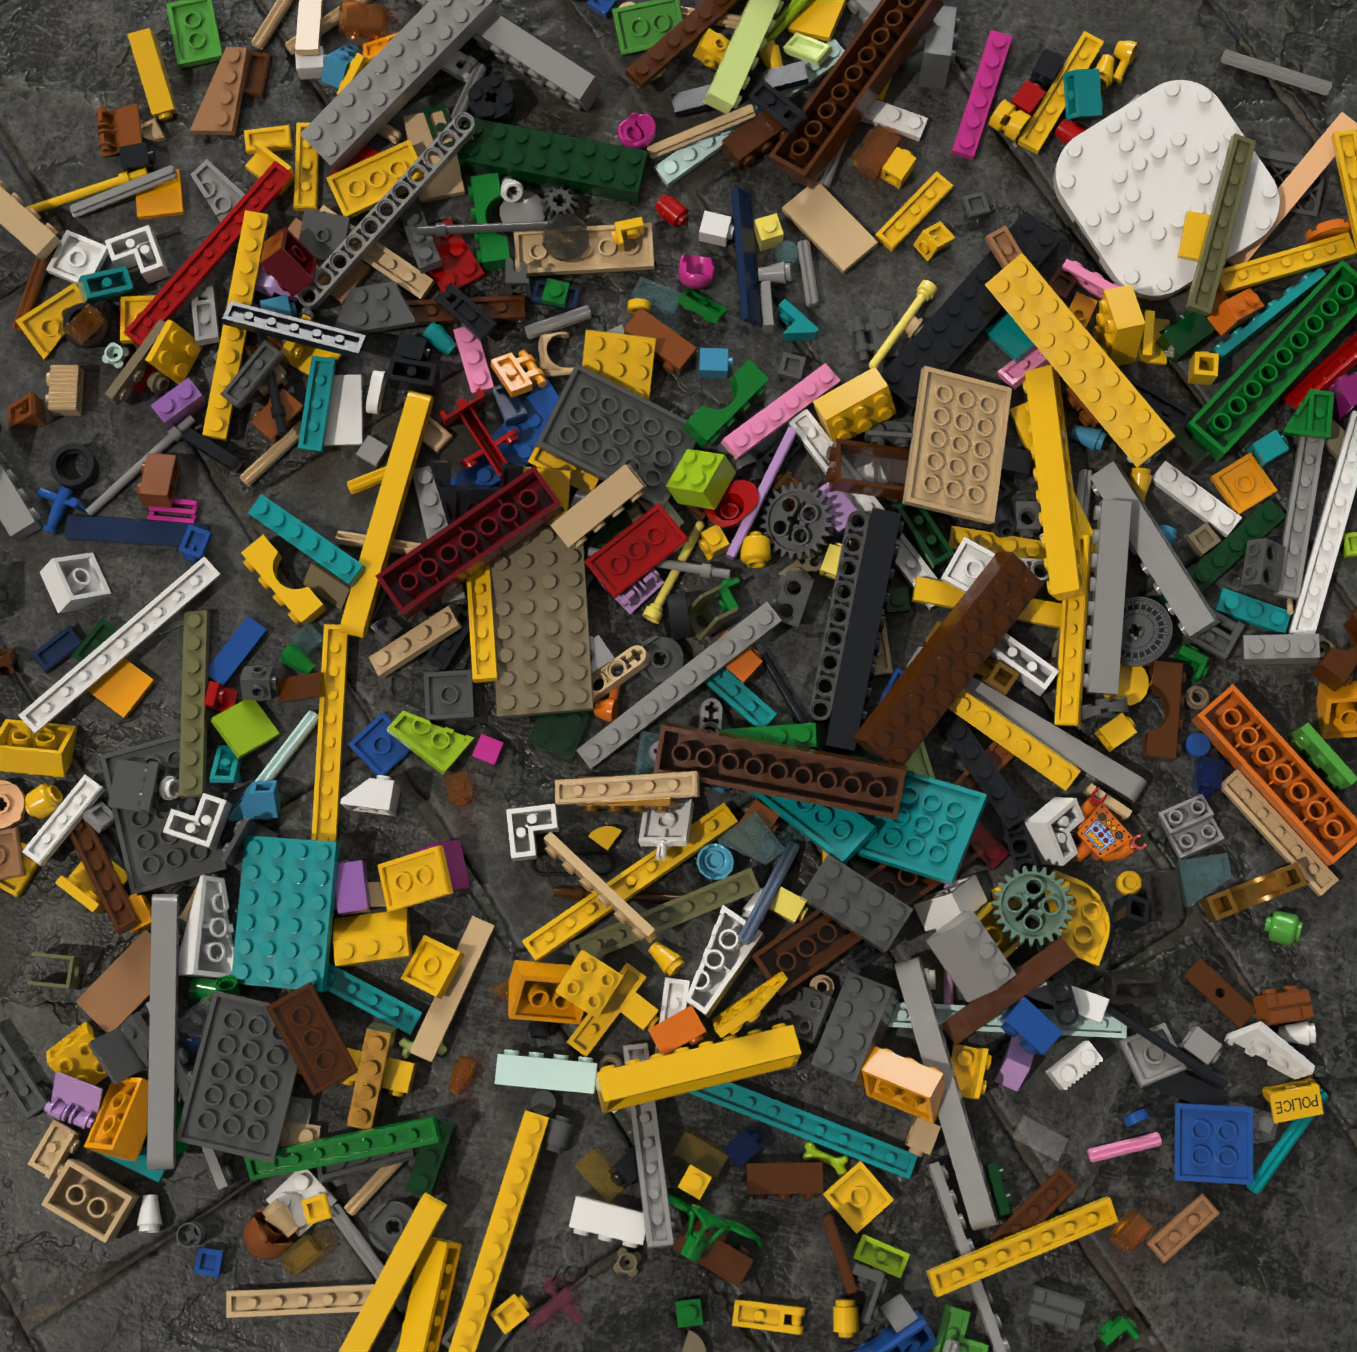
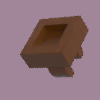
(7, 658)

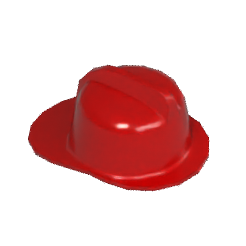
(735, 504)

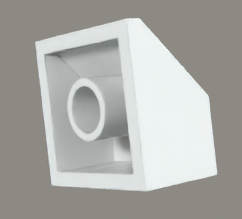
(74, 582)
(374, 797)

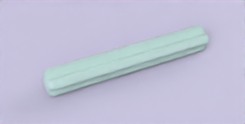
(289, 747)

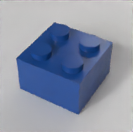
(1029, 1026)

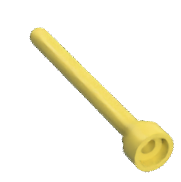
(925, 292)
(654, 611)

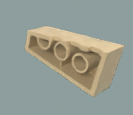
(26, 226)
(599, 505)

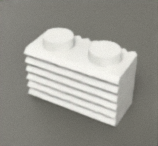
(1074, 1065)

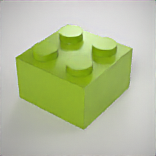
(701, 479)

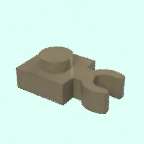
(802, 569)

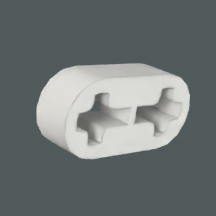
(376, 392)

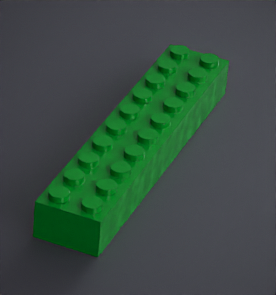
(1277, 363)

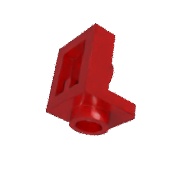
(219, 697)

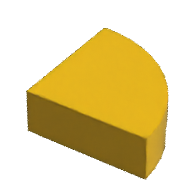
(605, 836)

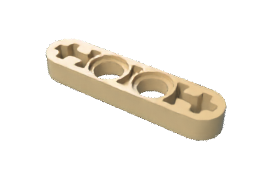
(606, 672)

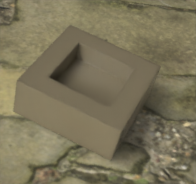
(1203, 539)

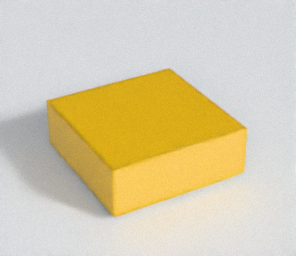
(317, 1209)

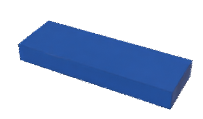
(236, 651)

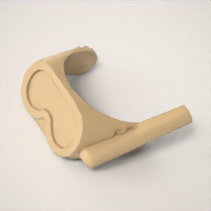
(545, 363)

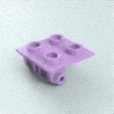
(640, 591)
(74, 1099)

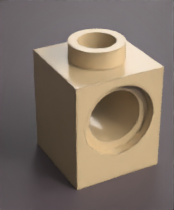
(922, 1136)

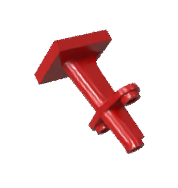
(488, 447)

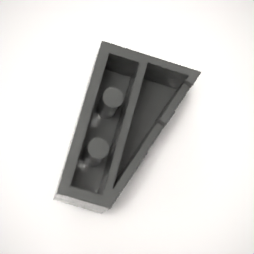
(938, 49)

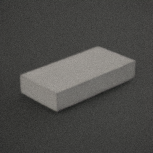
(766, 303)
(898, 1312)

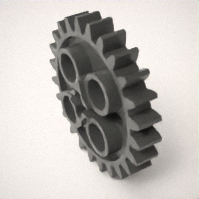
(815, 529)

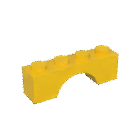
(265, 559)

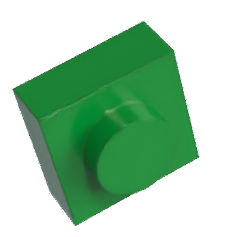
(555, 293)
(689, 1312)

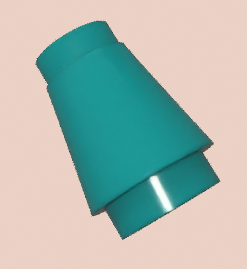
(439, 338)

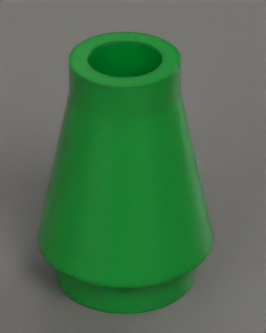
(297, 659)

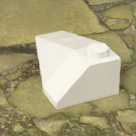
(208, 940)

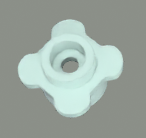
(112, 349)

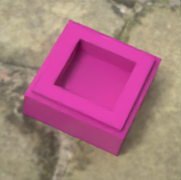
(488, 749)

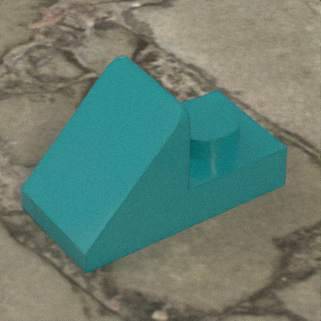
(800, 327)
(225, 766)

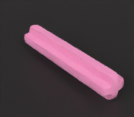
(1124, 1147)

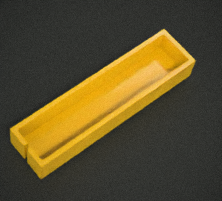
(697, 1068)

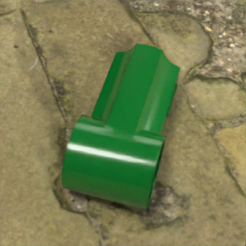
(202, 986)

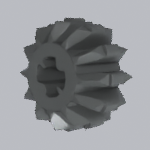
(552, 201)

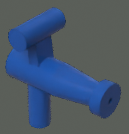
(61, 502)

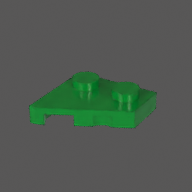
(1312, 416)

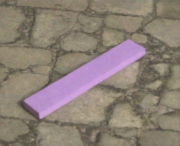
(763, 490)

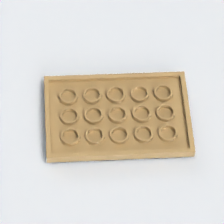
(957, 445)

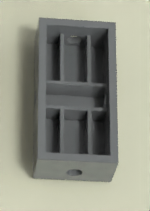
(856, 903)
(855, 1027)

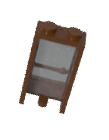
(867, 468)

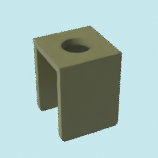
(700, 609)
(72, 980)

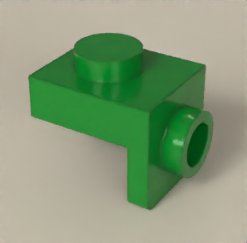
(726, 599)
(1190, 656)
(1113, 1328)

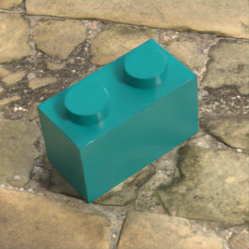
(1082, 94)
(105, 285)

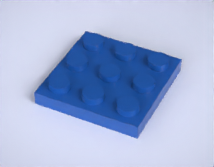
(1214, 1143)

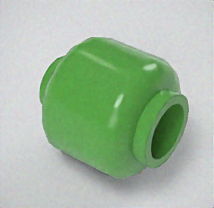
(1283, 927)

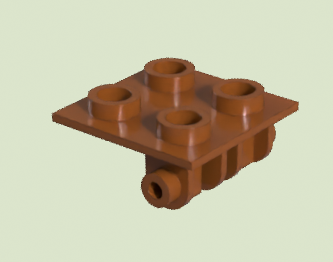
(118, 128)

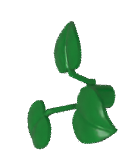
(696, 1242)

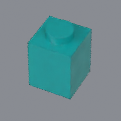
(1269, 448)

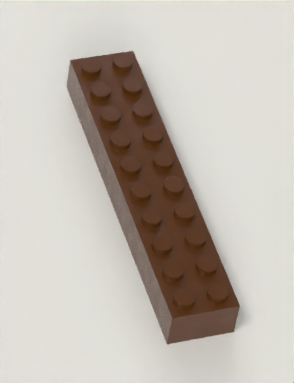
(852, 87)
(948, 660)
(782, 770)
(820, 939)

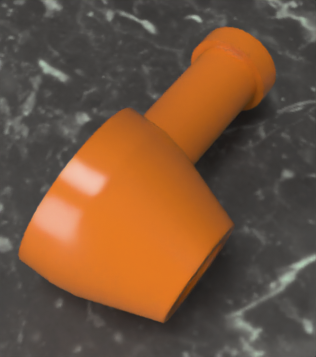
(608, 708)

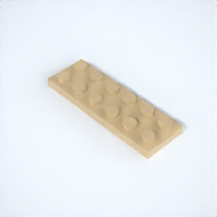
(599, 256)

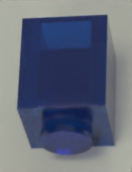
(1207, 775)
(743, 1147)

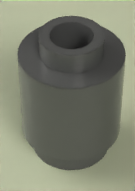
(558, 1134)

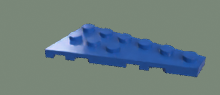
(539, 407)

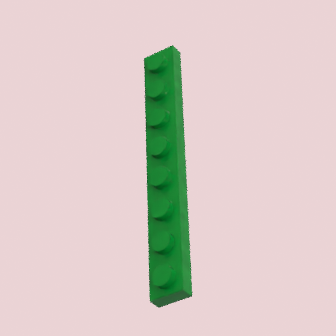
(347, 1147)

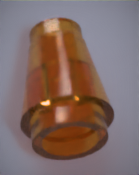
(461, 1074)

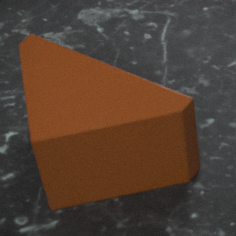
(27, 412)

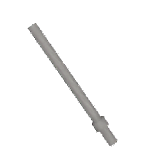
(174, 435)
(705, 570)

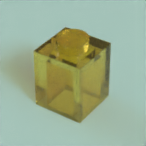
(301, 1255)

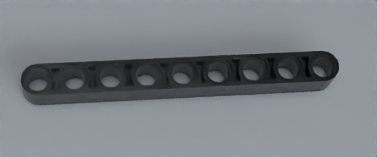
(1061, 977)

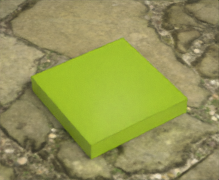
(245, 727)

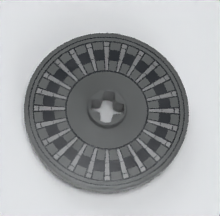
(1154, 635)

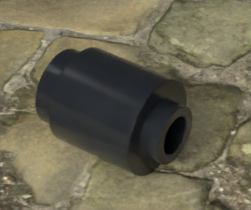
(1004, 522)

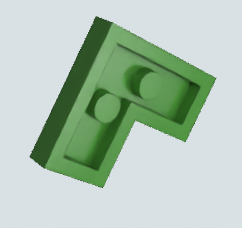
(954, 1326)

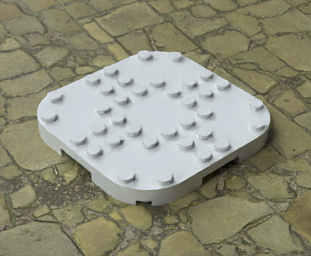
(1141, 174)

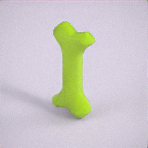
(836, 1162)

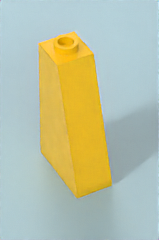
(153, 73)

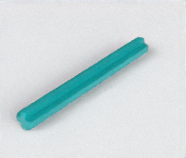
(1281, 1150)

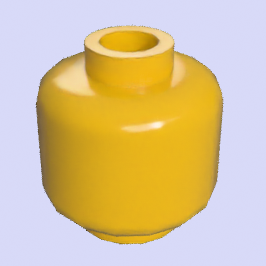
(755, 550)
(43, 801)

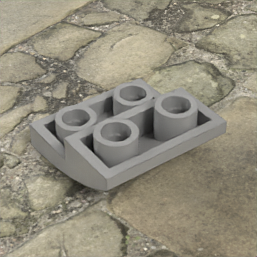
(1190, 827)

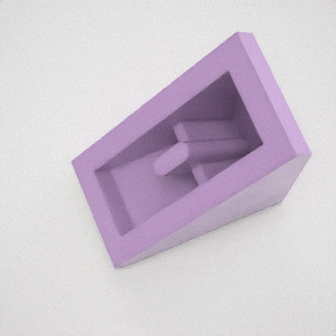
(1014, 1065)

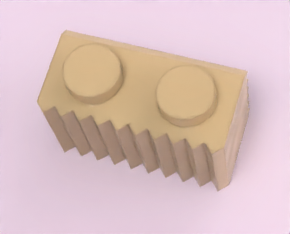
(65, 390)

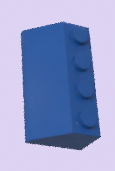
(913, 1338)

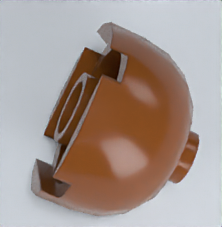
(264, 1239)

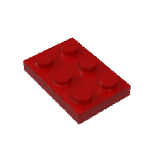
(458, 262)

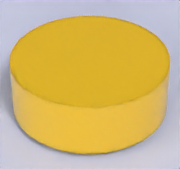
(635, 304)
(1128, 883)

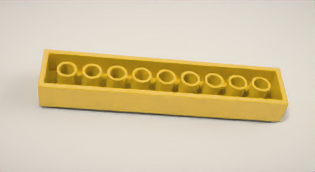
(1080, 360)

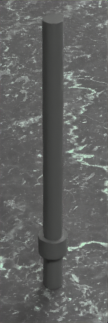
(442, 230)

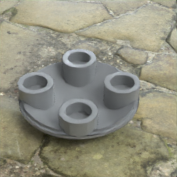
(526, 209)

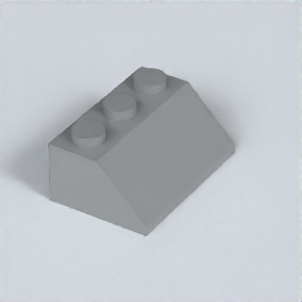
(970, 956)

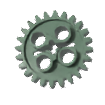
(1048, 922)

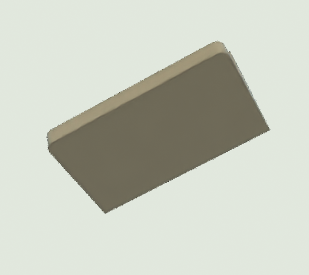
(327, 585)

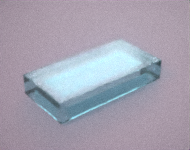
(660, 296)

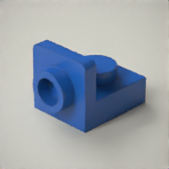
(195, 544)

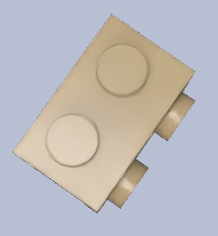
(55, 1149)

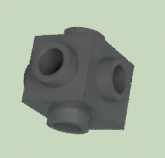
(258, 683)

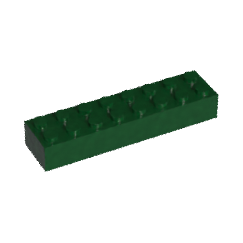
(555, 160)

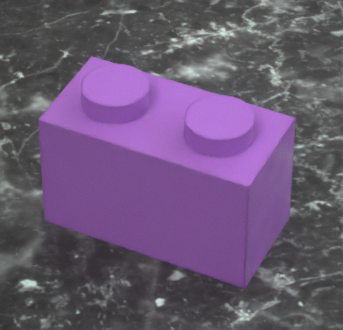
(179, 403)
(352, 889)

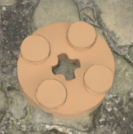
(15, 809)

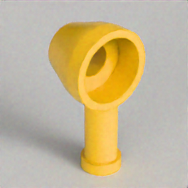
(1126, 53)

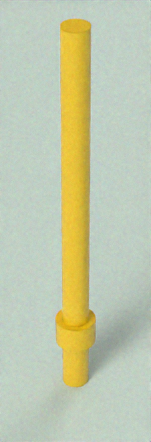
(88, 191)

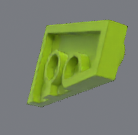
(432, 743)

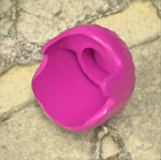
(637, 131)
(695, 271)

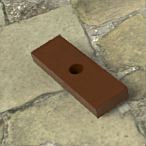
(1230, 1003)

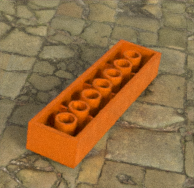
(1278, 774)

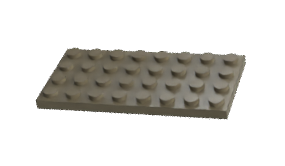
(541, 628)

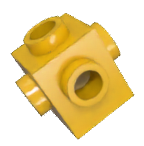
(711, 48)

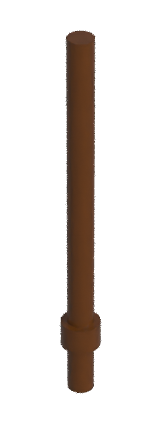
(579, 893)

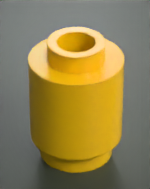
(845, 1318)

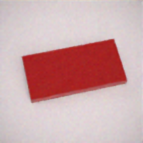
(636, 551)

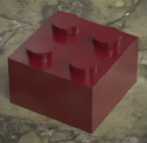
(288, 262)

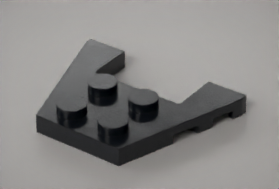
(460, 498)

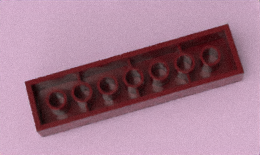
(470, 543)

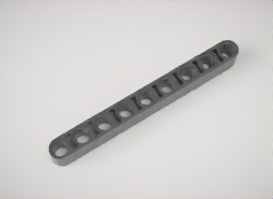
(844, 605)

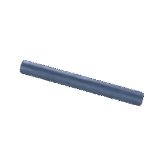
(768, 893)

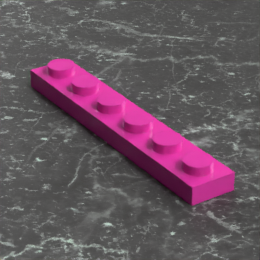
(981, 95)

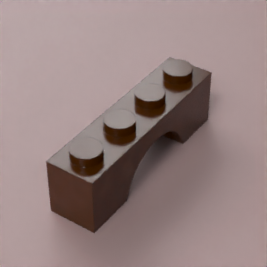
(1336, 665)
(1166, 682)

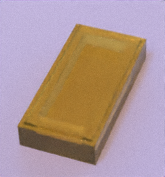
(700, 1154)
(596, 1172)

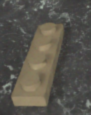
(134, 369)

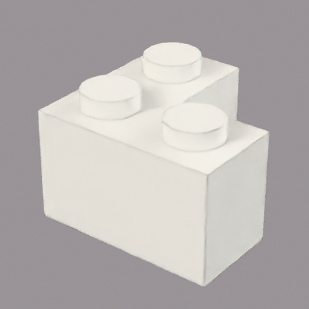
(140, 249)
(524, 824)
(205, 826)
(1051, 830)
(943, 906)

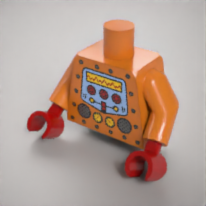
(1103, 834)

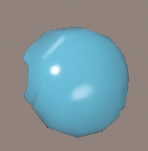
(715, 861)

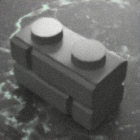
(1054, 1308)

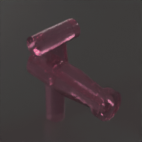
(558, 1302)

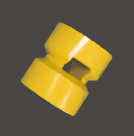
(1015, 126)

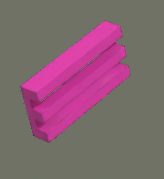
(176, 502)

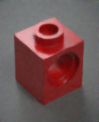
(1028, 98)

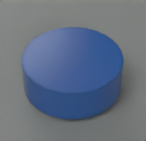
(1197, 745)
(1136, 1117)

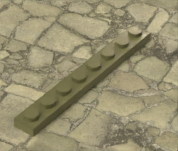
(1220, 224)
(193, 711)
(670, 913)

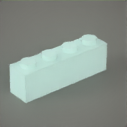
(546, 1073)

